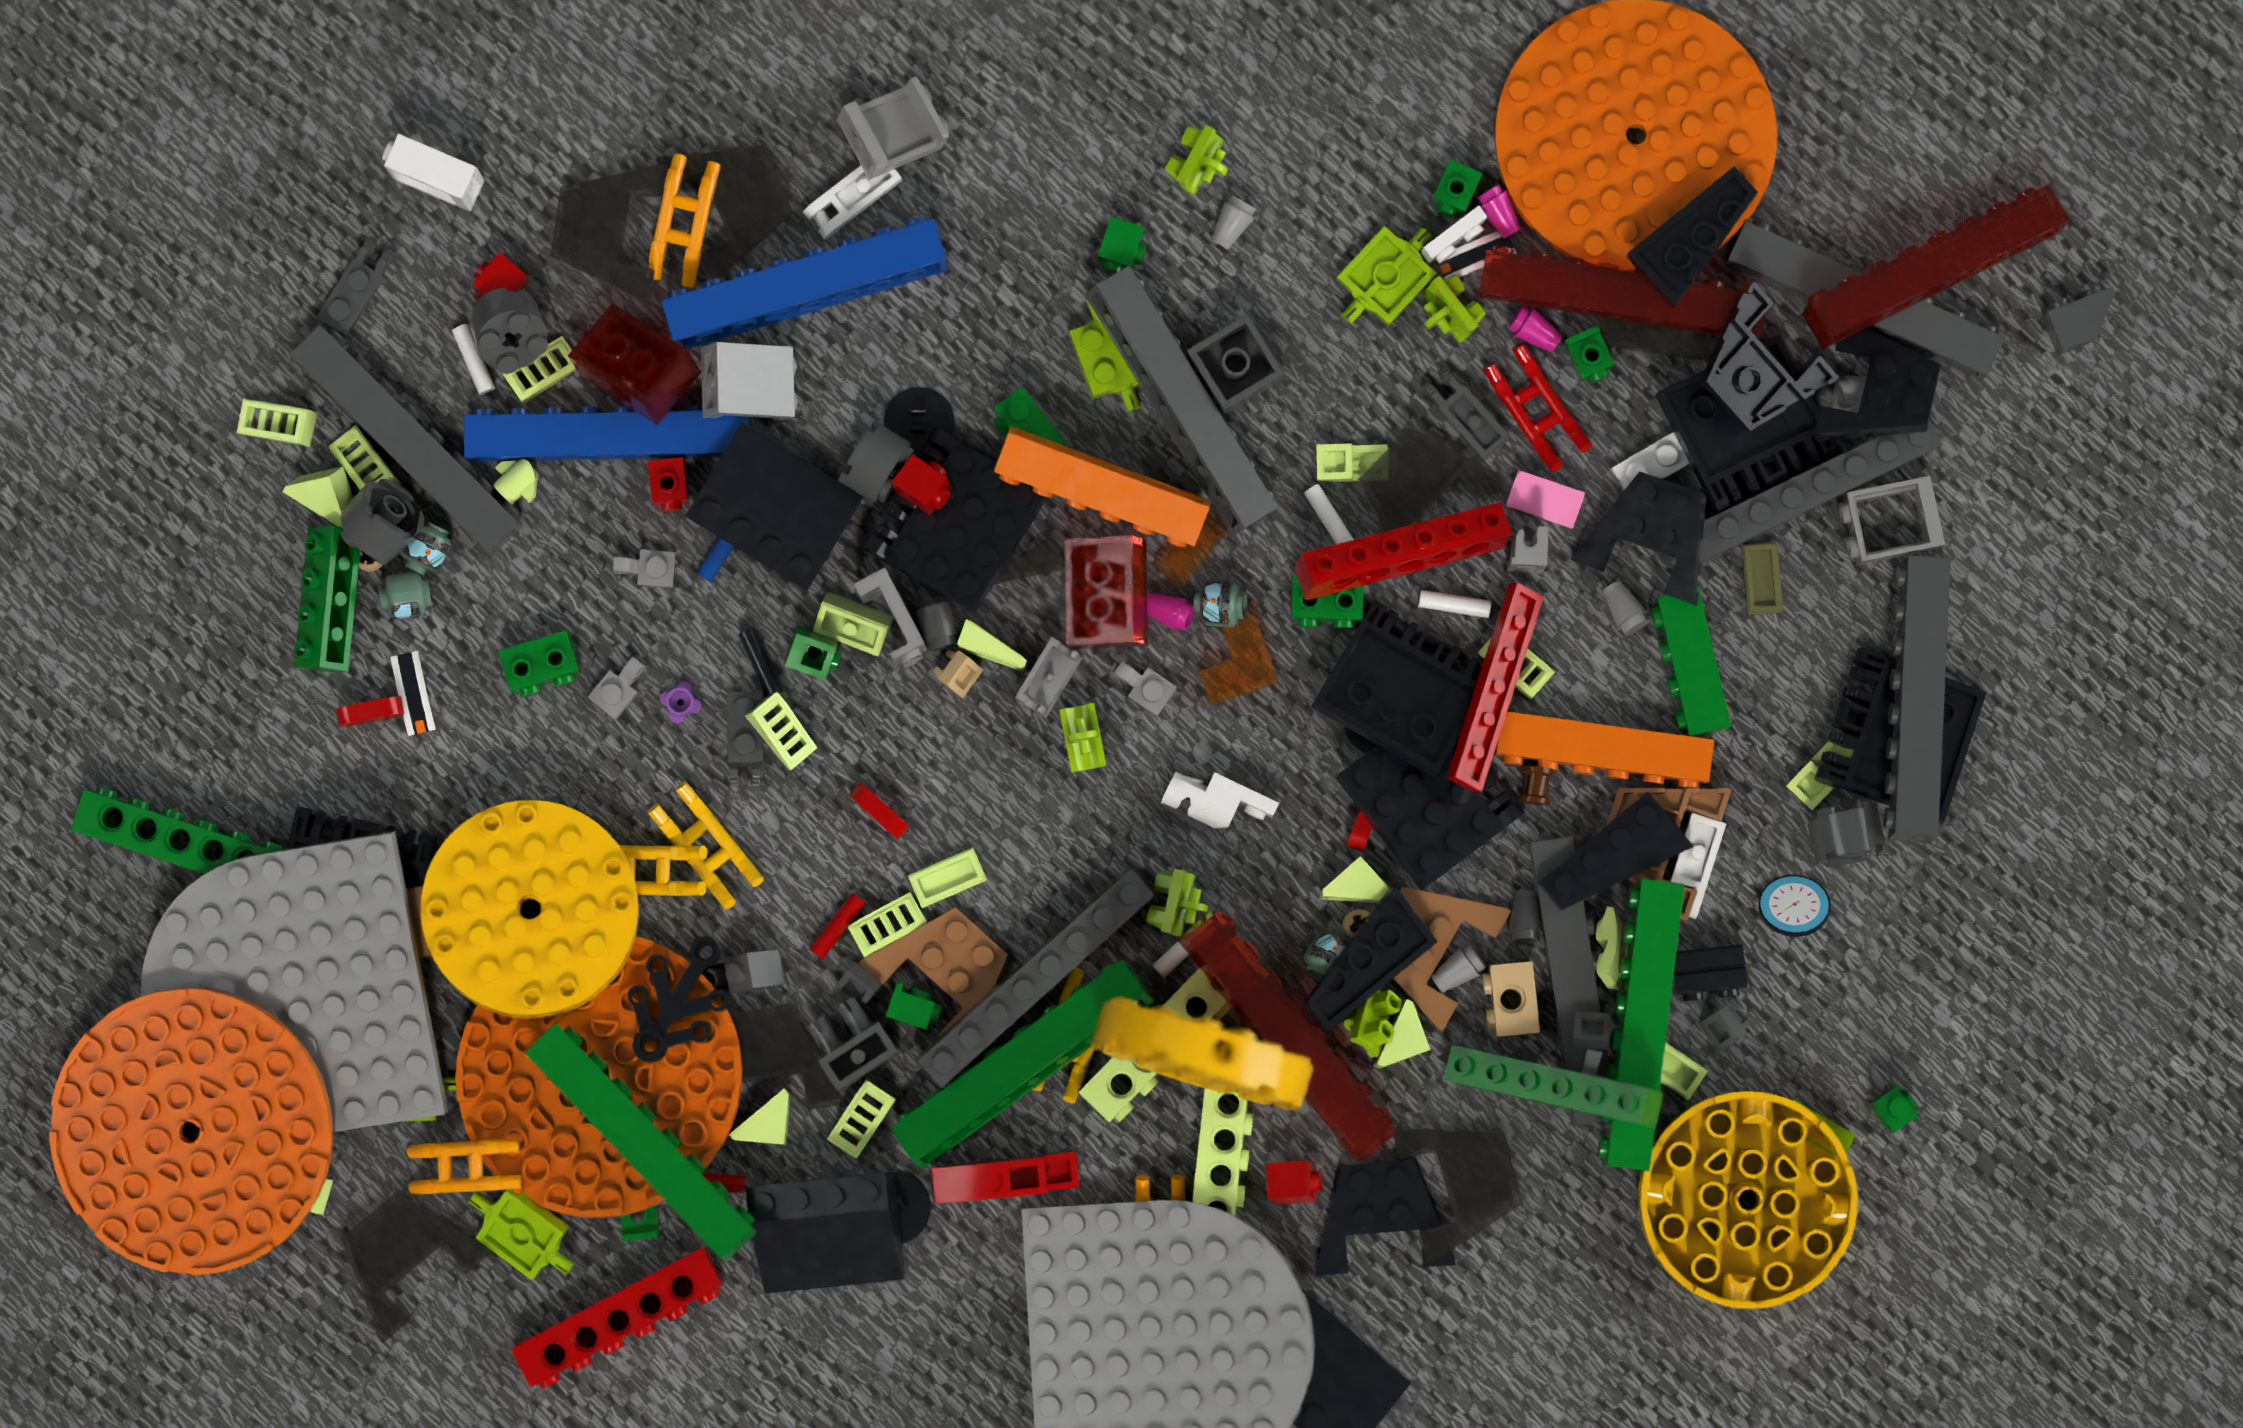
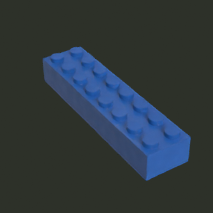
(805, 284)

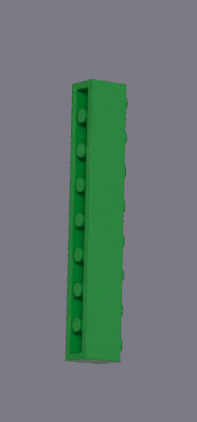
(1642, 1012)
(1014, 1068)
(641, 1142)

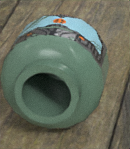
(427, 549)
(405, 595)
(1221, 603)
(1324, 951)

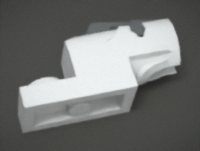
(1213, 804)

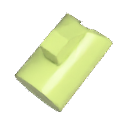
(516, 480)

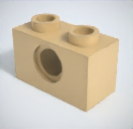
(1520, 979)

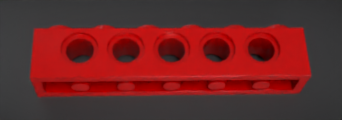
(1402, 551)
(532, 1353)

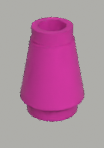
(1499, 210)
(1534, 329)
(1170, 611)

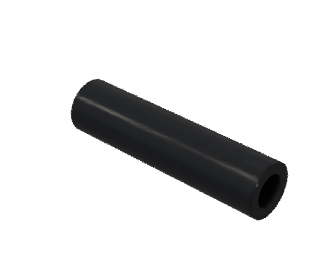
(760, 661)

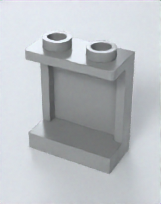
(893, 128)
(748, 381)
(881, 584)

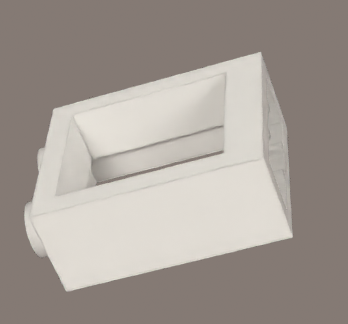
(433, 172)

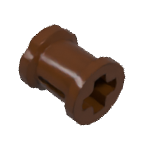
(1535, 785)

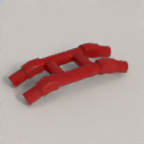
(1541, 386)

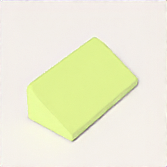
(852, 623)

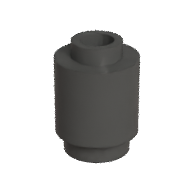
(937, 624)

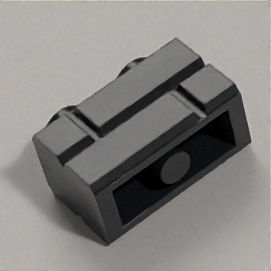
(1708, 971)

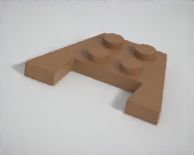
(1674, 802)
(1442, 917)
(948, 952)

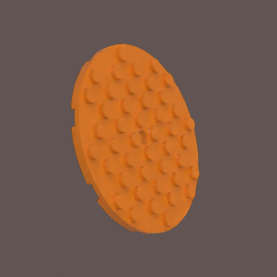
(1616, 70)
(258, 1143)
(561, 1153)

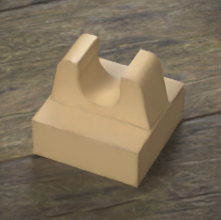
(959, 673)

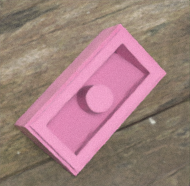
(1545, 499)

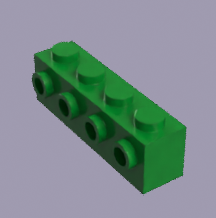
(326, 601)

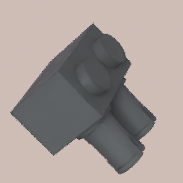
(853, 1059)

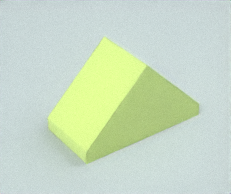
(322, 492)
(1356, 884)
(1407, 1038)
(768, 1123)

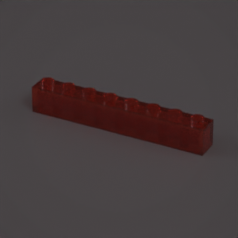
(1934, 266)
(1603, 292)
(1279, 1020)

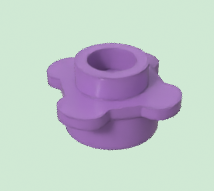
(690, 704)

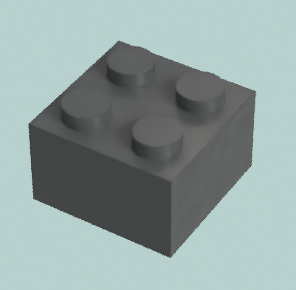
(1235, 364)

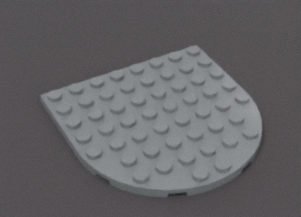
(329, 953)
(1162, 1319)

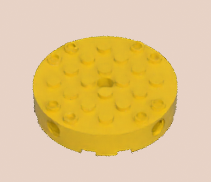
(542, 857)
(1202, 1054)
(1801, 1208)

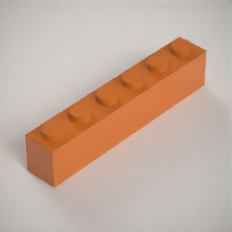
(1101, 486)
(1605, 748)

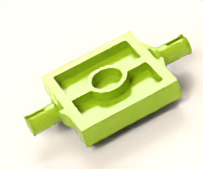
(1386, 275)
(1102, 363)
(522, 1233)

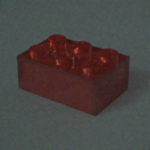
(634, 364)
(1106, 592)

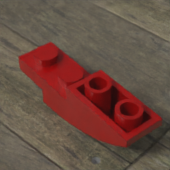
(1004, 1177)

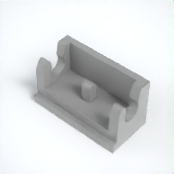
(1527, 558)
(1048, 678)

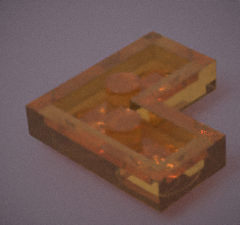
(1182, 562)
(1249, 666)

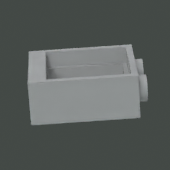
(1926, 510)

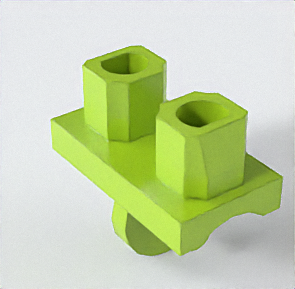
(1202, 161)
(1448, 311)
(1082, 738)
(1181, 902)
(1371, 1023)

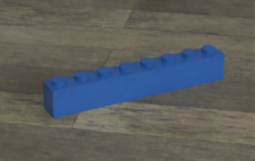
(595, 435)

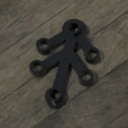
(674, 1005)

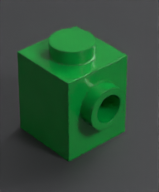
(1456, 189)
(1121, 246)

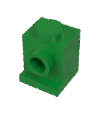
(1576, 348)
(801, 660)
(913, 1007)
(1894, 1108)
(645, 1229)

